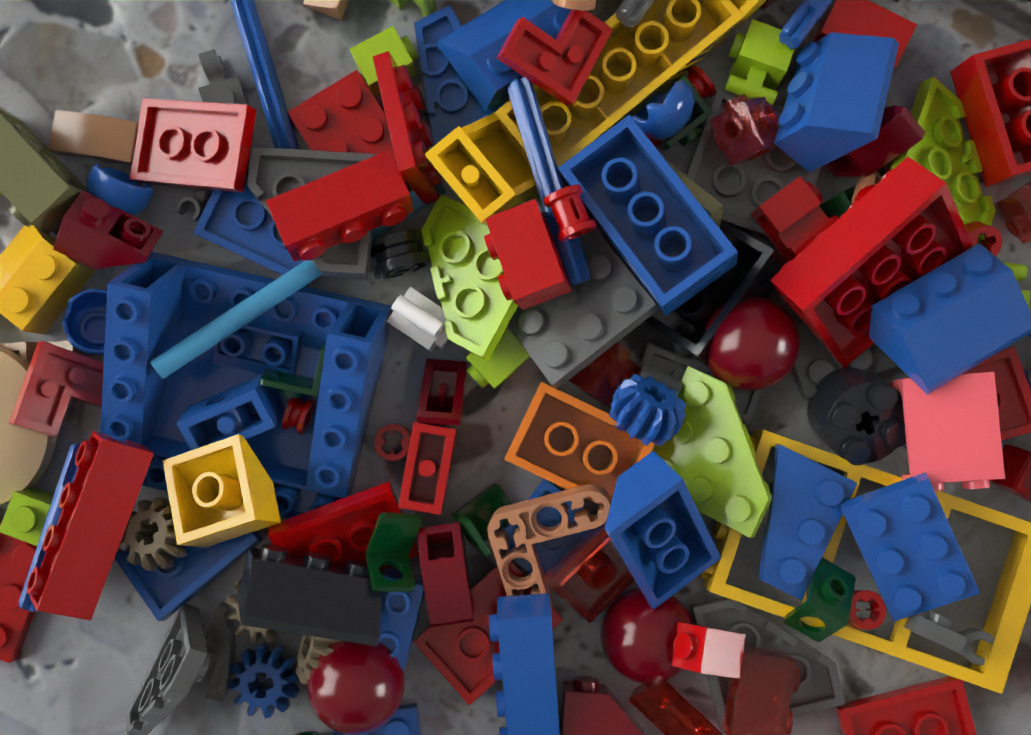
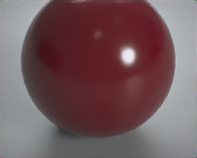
(753, 345)
(642, 639)
(356, 687)

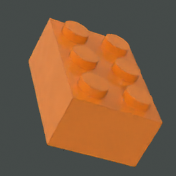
(573, 442)

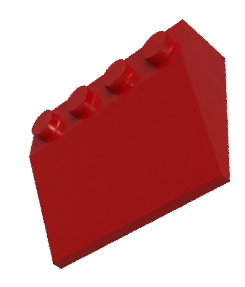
(869, 253)

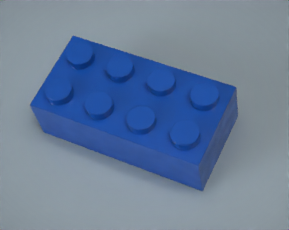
(649, 215)

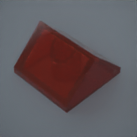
(590, 574)

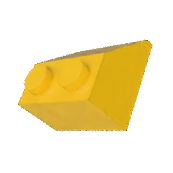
(37, 280)
(219, 493)

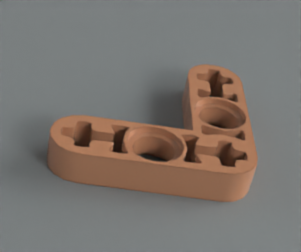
(532, 531)

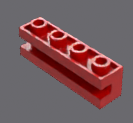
(89, 526)

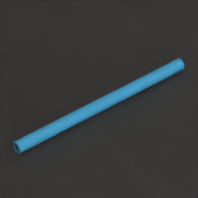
(253, 307)

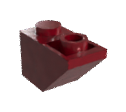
(896, 135)
(104, 234)
(445, 574)

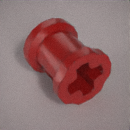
(569, 213)

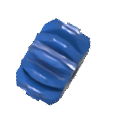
(647, 410)
(257, 694)

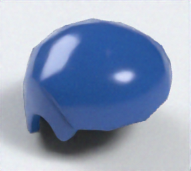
(667, 113)
(118, 190)
(86, 321)

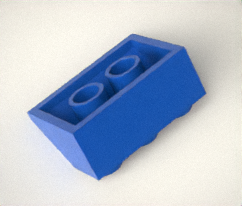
(476, 45)
(836, 97)
(951, 318)
(658, 529)

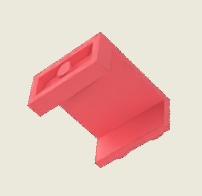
(953, 431)

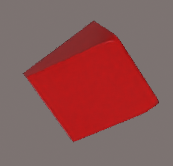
(1017, 472)

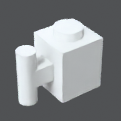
(419, 319)

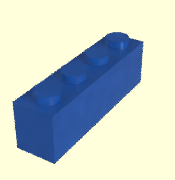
(525, 665)

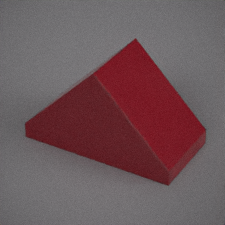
(442, 392)

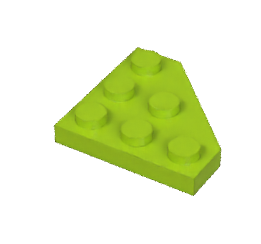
(947, 151)
(466, 278)
(717, 455)

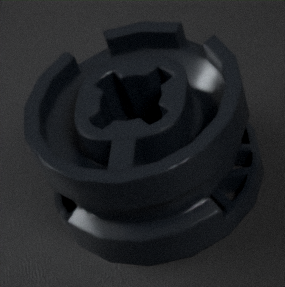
(398, 254)

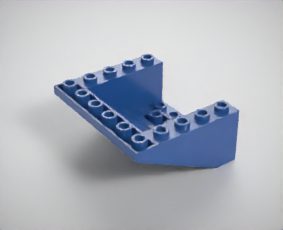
(172, 298)

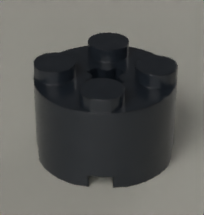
(857, 415)

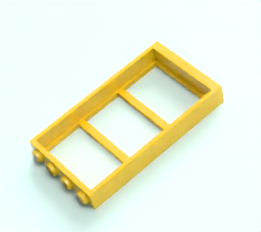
(1006, 612)

